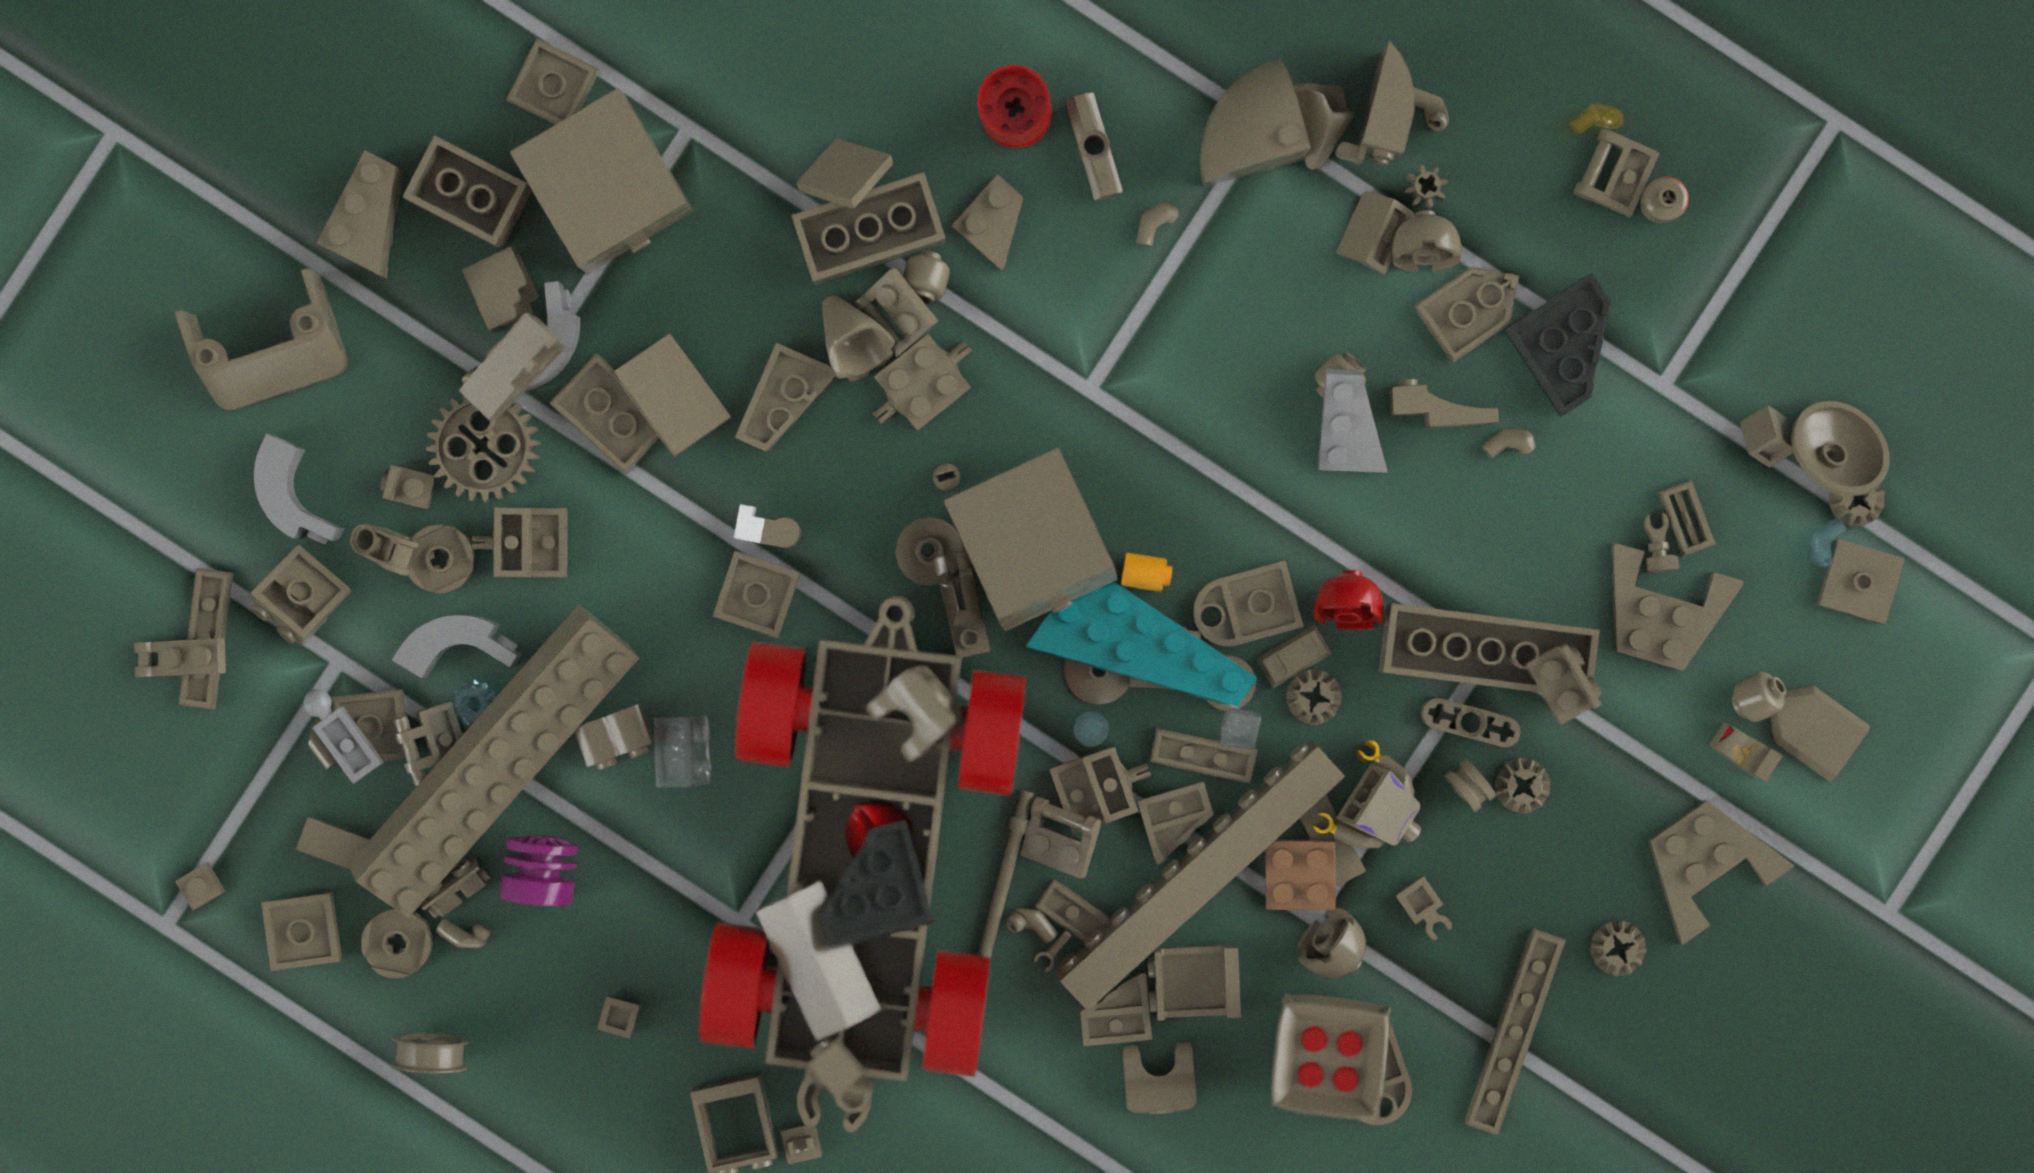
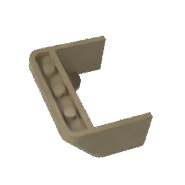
(308, 359)

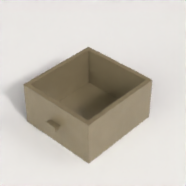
(602, 181)
(1031, 540)

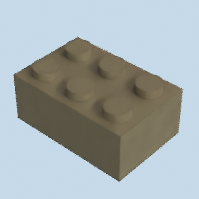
(468, 192)

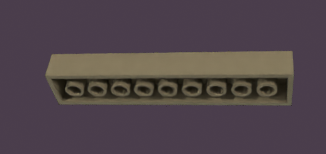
(492, 762)

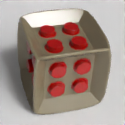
(1330, 1056)

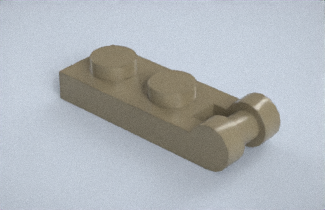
(181, 657)

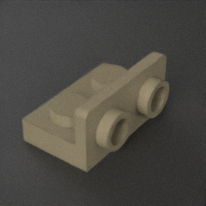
(1564, 682)

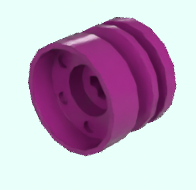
(539, 871)

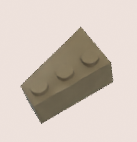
(366, 215)

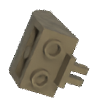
(1386, 114)

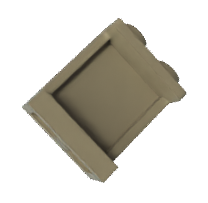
(1195, 981)

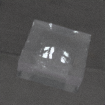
(1240, 728)

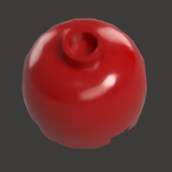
(1350, 601)

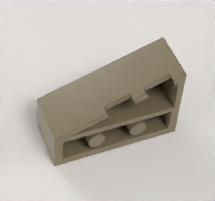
(511, 366)

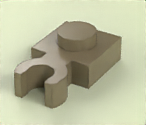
(1421, 903)

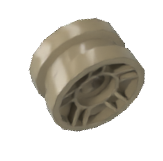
(1470, 785)

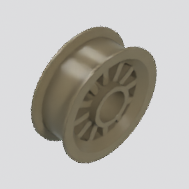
(429, 1052)

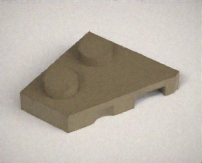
(1174, 817)
(1119, 1015)

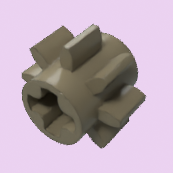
(1435, 186)

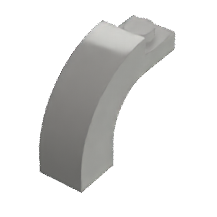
(562, 325)
(275, 491)
(430, 641)

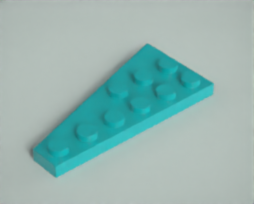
(1134, 640)

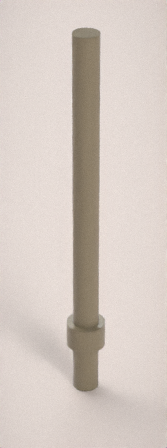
(1018, 826)

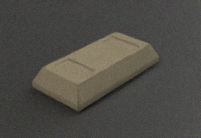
(1293, 656)

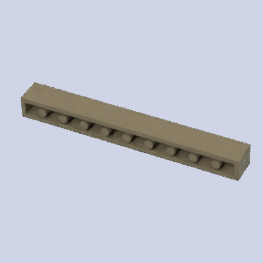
(1199, 874)

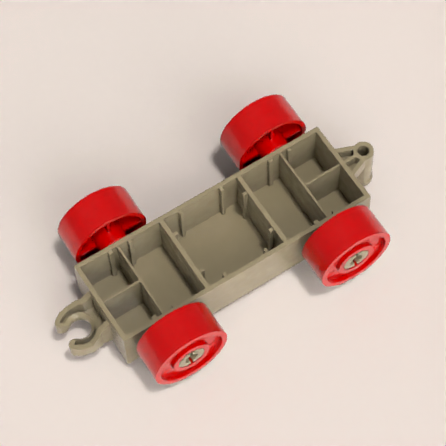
(847, 764)

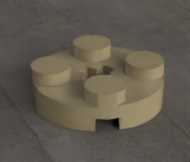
(459, 565)
(380, 954)

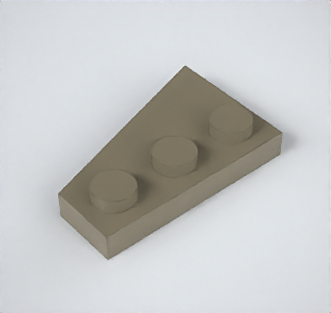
(782, 395)

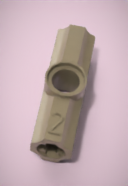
(1088, 125)

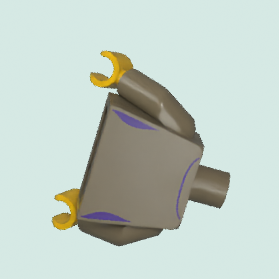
(1379, 806)

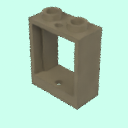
(726, 1089)

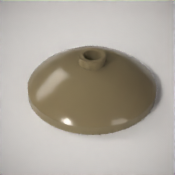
(1840, 448)

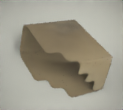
(501, 288)

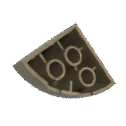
(1253, 126)

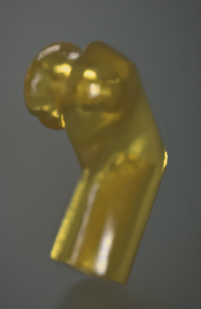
(1597, 115)

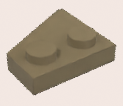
(991, 221)

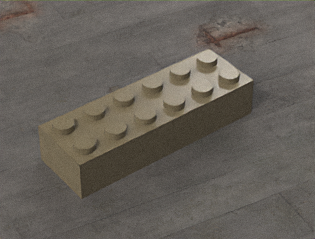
(1474, 646)

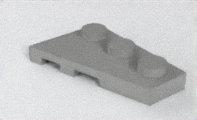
(1347, 426)

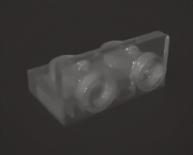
(682, 751)

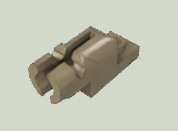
(962, 606)

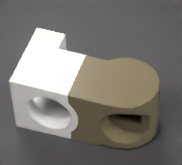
(778, 532)

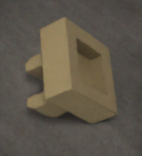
(801, 1143)

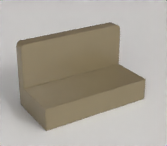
(1372, 231)

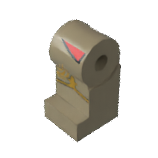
(1745, 752)

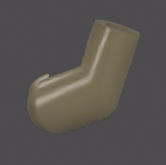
(1153, 218)
(1512, 438)
(1031, 919)
(463, 939)

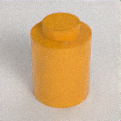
(1145, 572)

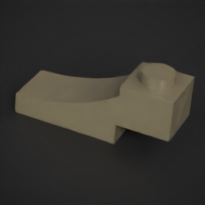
(1414, 399)

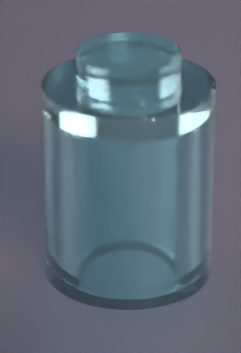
(1090, 728)

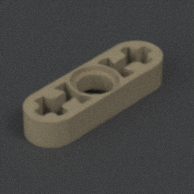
(1492, 737)

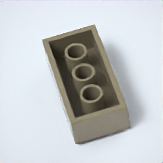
(882, 228)

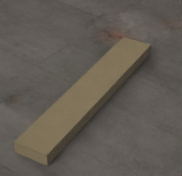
(1514, 1031)

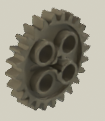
(463, 469)

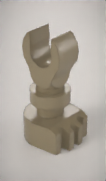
(1660, 561)

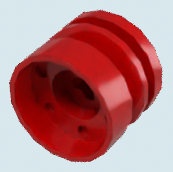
(1006, 89)

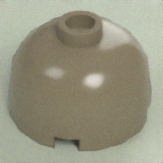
(1426, 241)
(1333, 946)

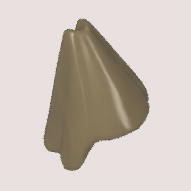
(1324, 118)
(854, 340)

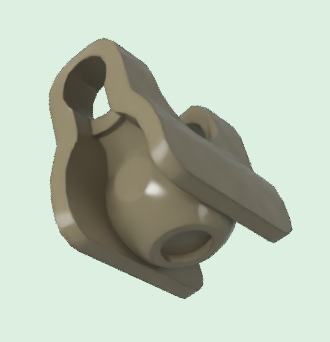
(926, 702)
(1164, 1093)

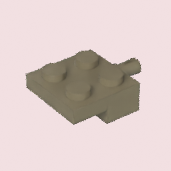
(528, 542)
(1097, 785)

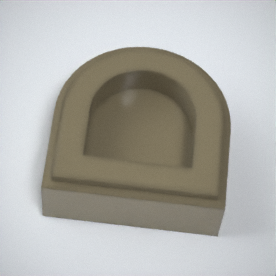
(856, 1096)

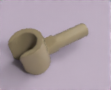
(1053, 950)

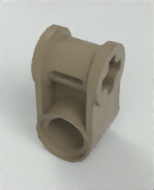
(384, 547)

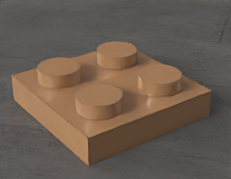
(1301, 874)

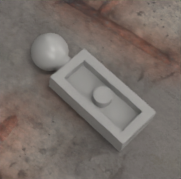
(342, 736)

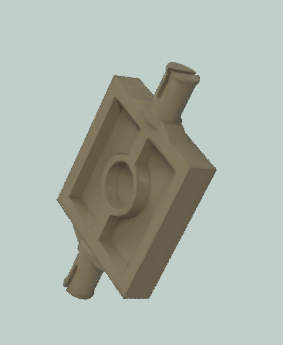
(922, 382)

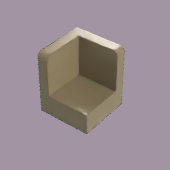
(1767, 436)

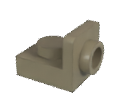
(408, 486)

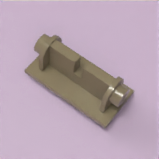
(464, 877)

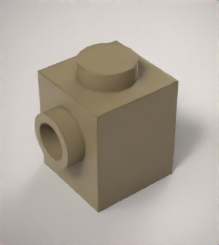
(834, 1066)

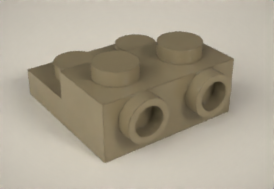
(298, 596)

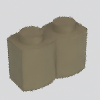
(615, 735)

